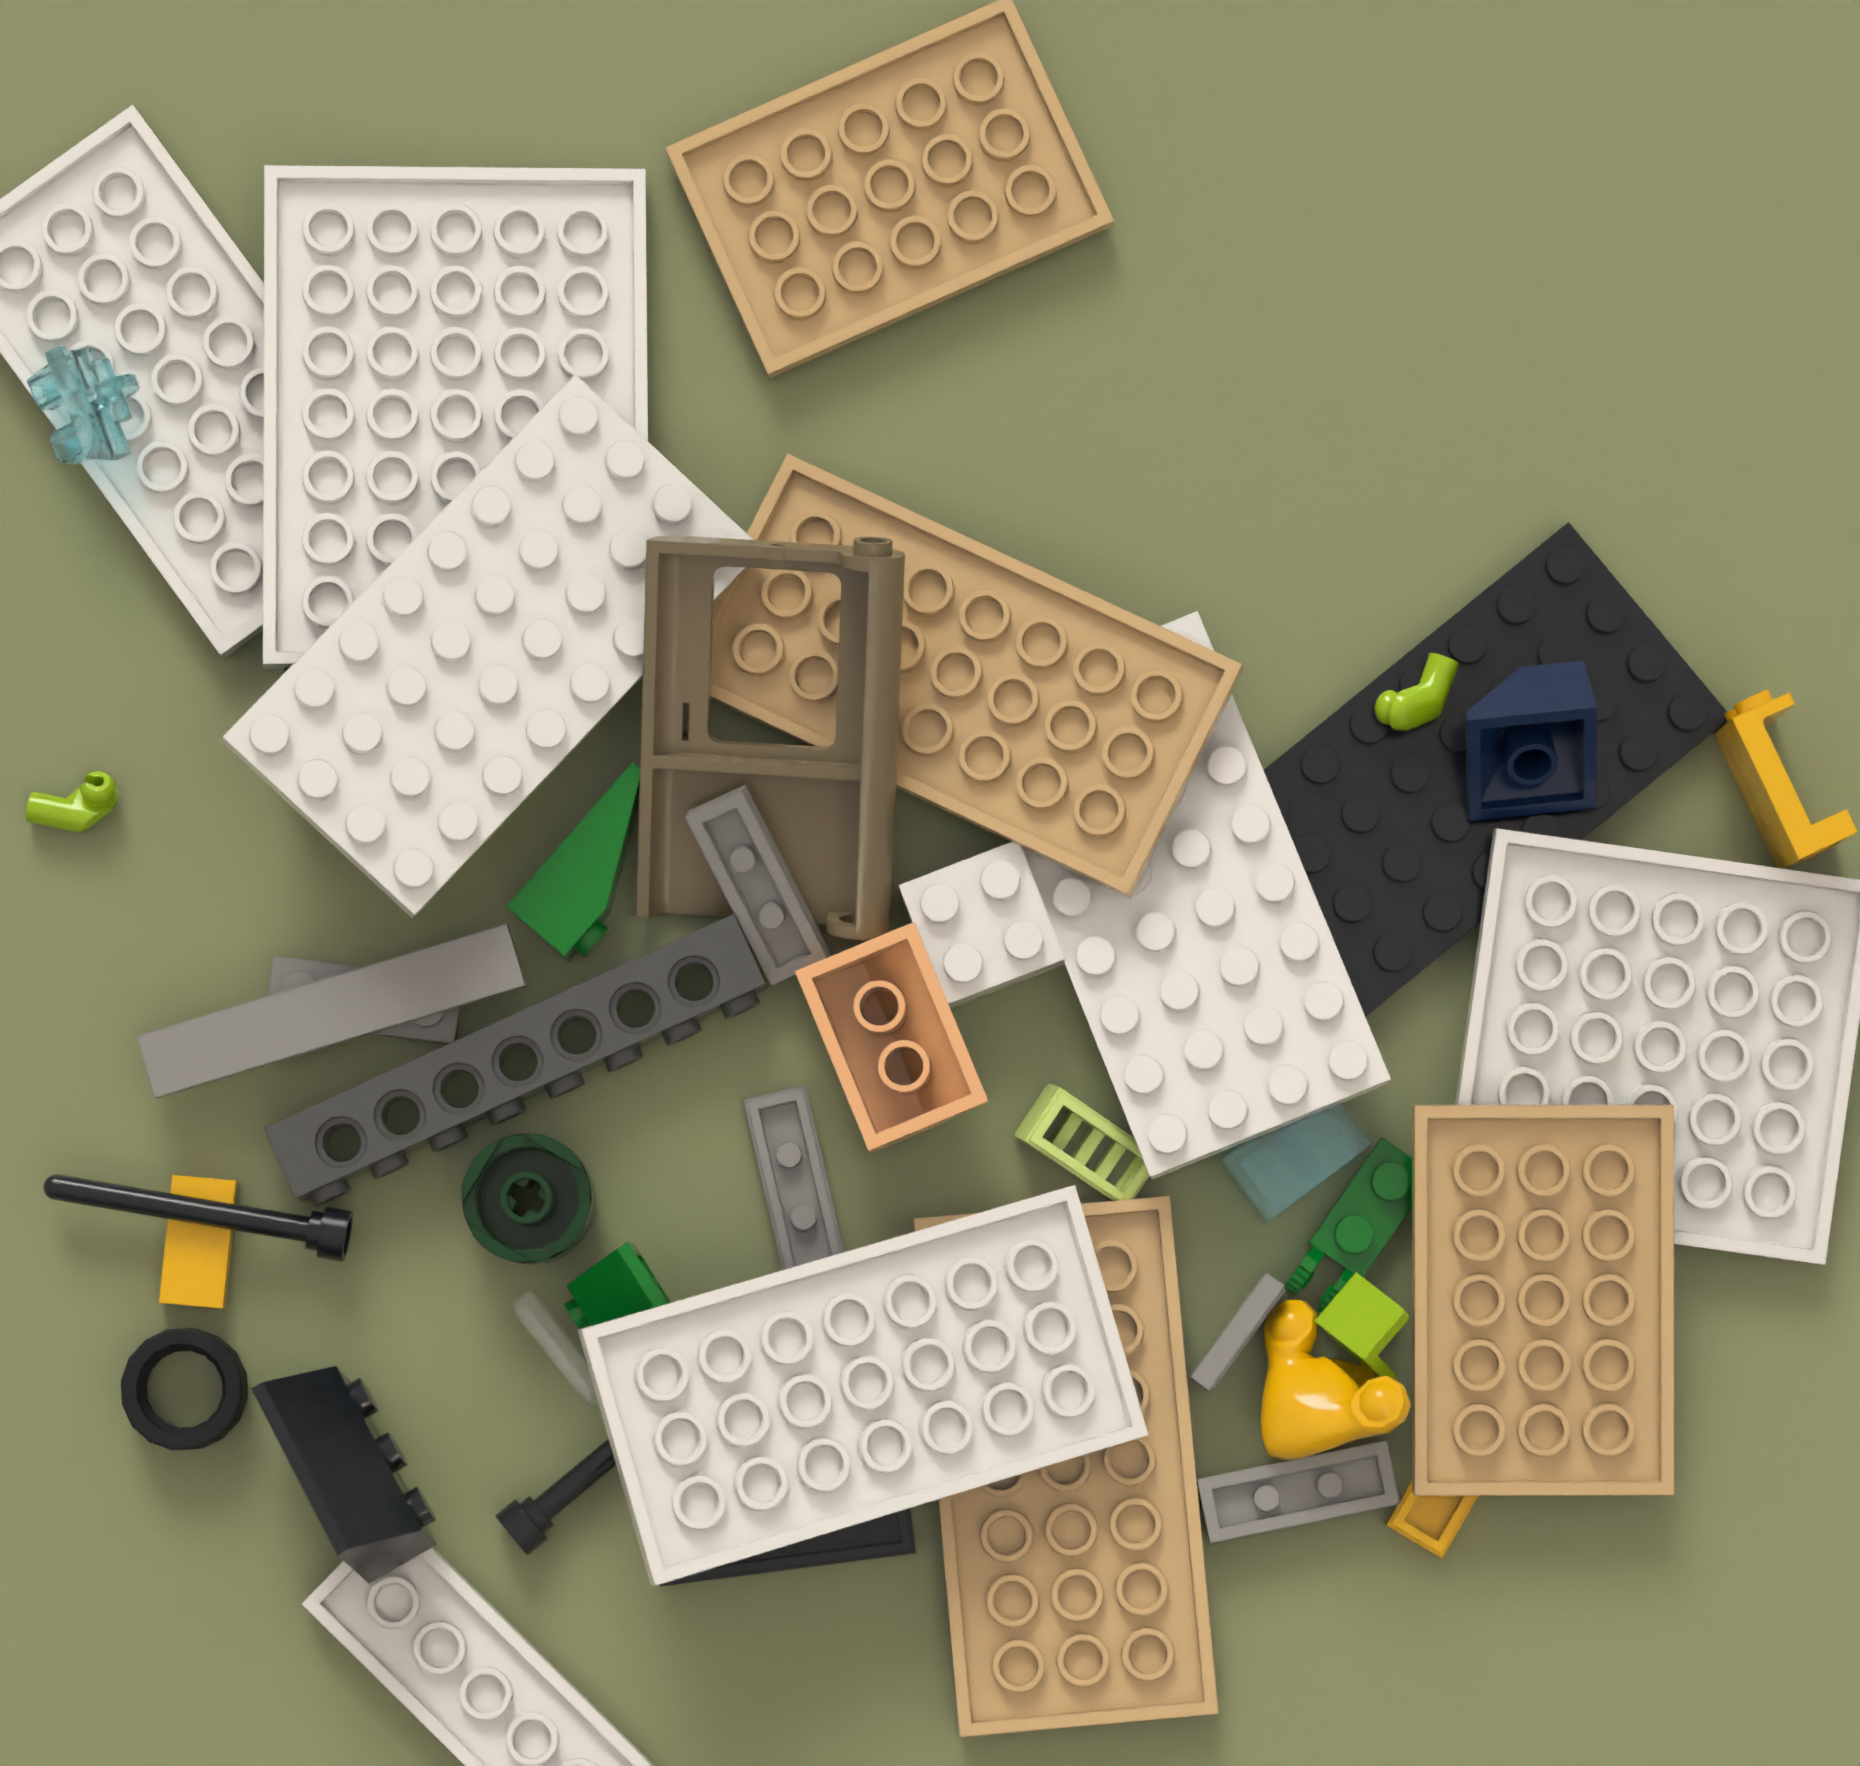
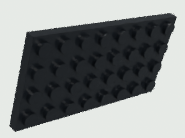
(1387, 808)

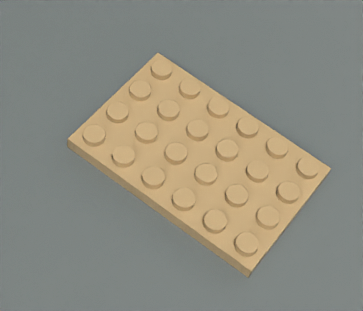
(889, 186)
(1542, 1300)

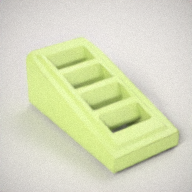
(1041, 1117)

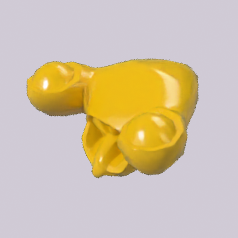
(1319, 1400)

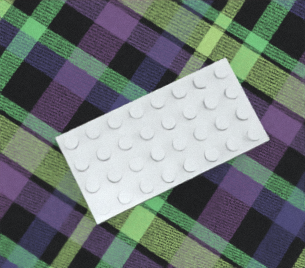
(136, 267)
(479, 650)
(1218, 972)
(862, 1384)

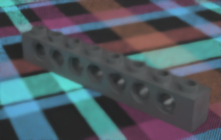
(303, 1137)

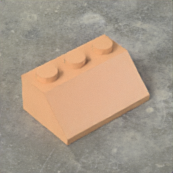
(892, 1037)

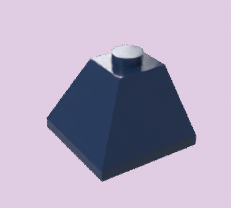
(1533, 744)

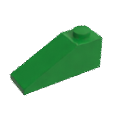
(580, 879)

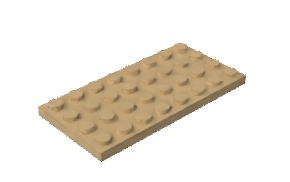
(1014, 687)
(1088, 1576)

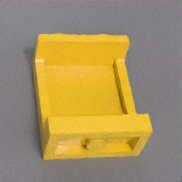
(1768, 787)

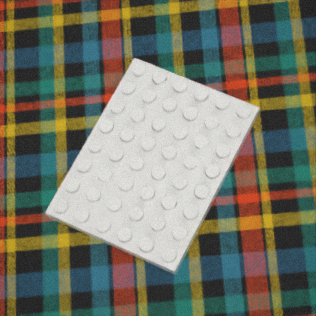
(412, 343)

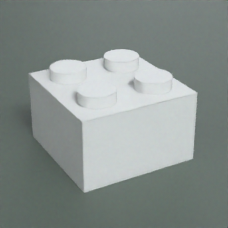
(983, 923)

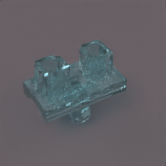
(93, 402)

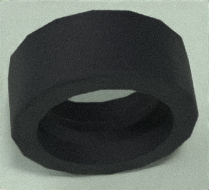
(147, 1357)

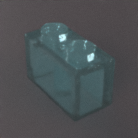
(1293, 1159)

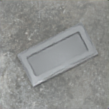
(1237, 1332)

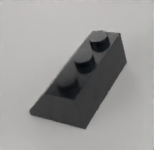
(348, 1469)

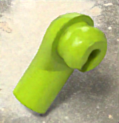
(1420, 702)
(79, 809)

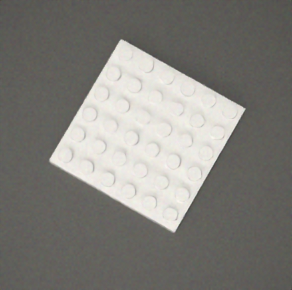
(1684, 989)

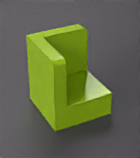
(1363, 1323)

